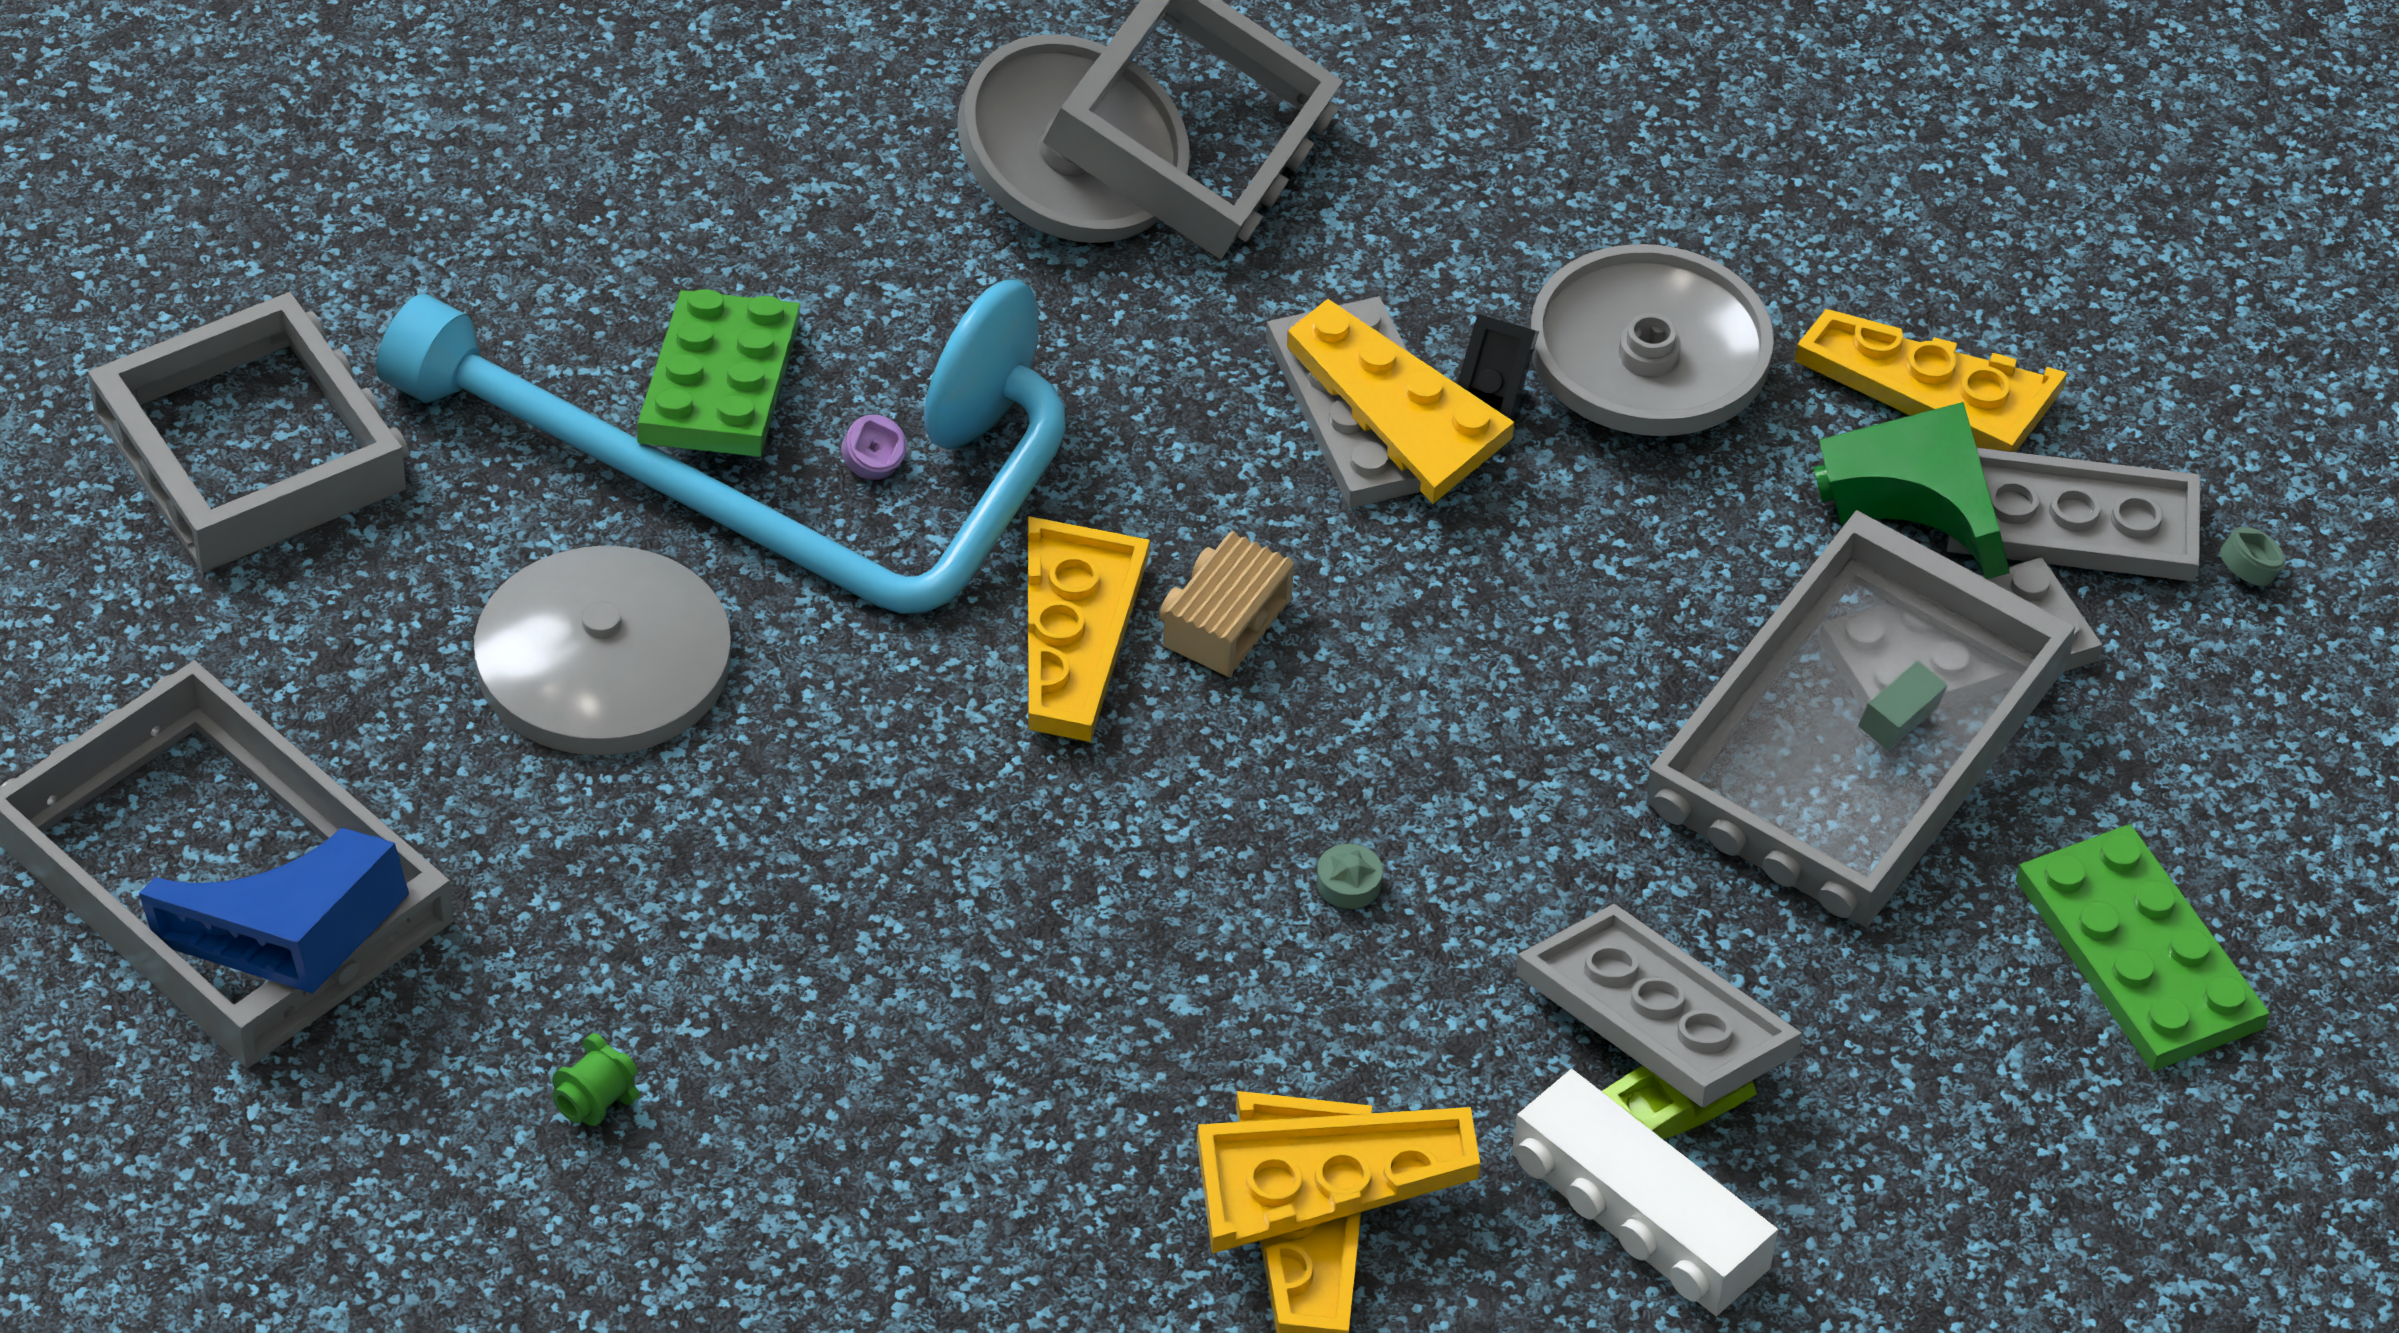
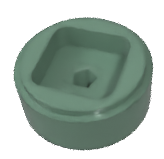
(2252, 556)
(1349, 876)

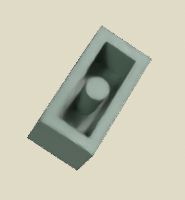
(1902, 705)

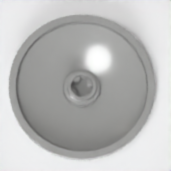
(1013, 107)
(1651, 340)
(602, 650)

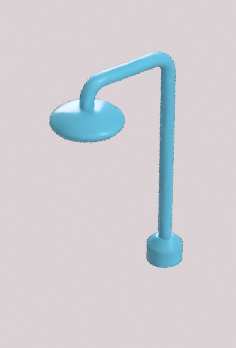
(980, 374)

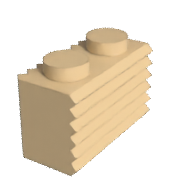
(1227, 603)

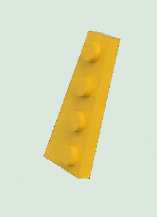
(1930, 375)
(1410, 406)
(1077, 618)
(1313, 1170)
(1311, 1267)

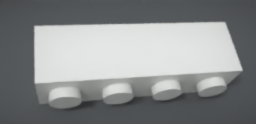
(1643, 1192)

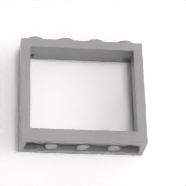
(1154, 181)
(277, 510)

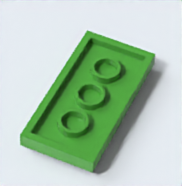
(719, 373)
(2142, 947)

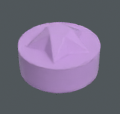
(874, 447)

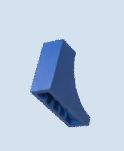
(287, 921)

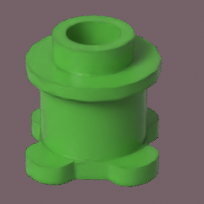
(594, 1082)

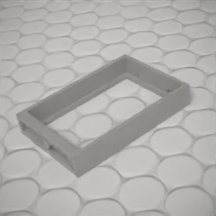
(133, 737)

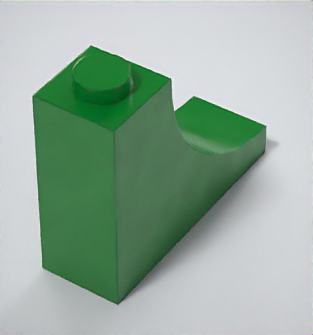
(1919, 473)

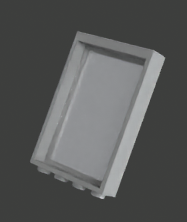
(1777, 746)

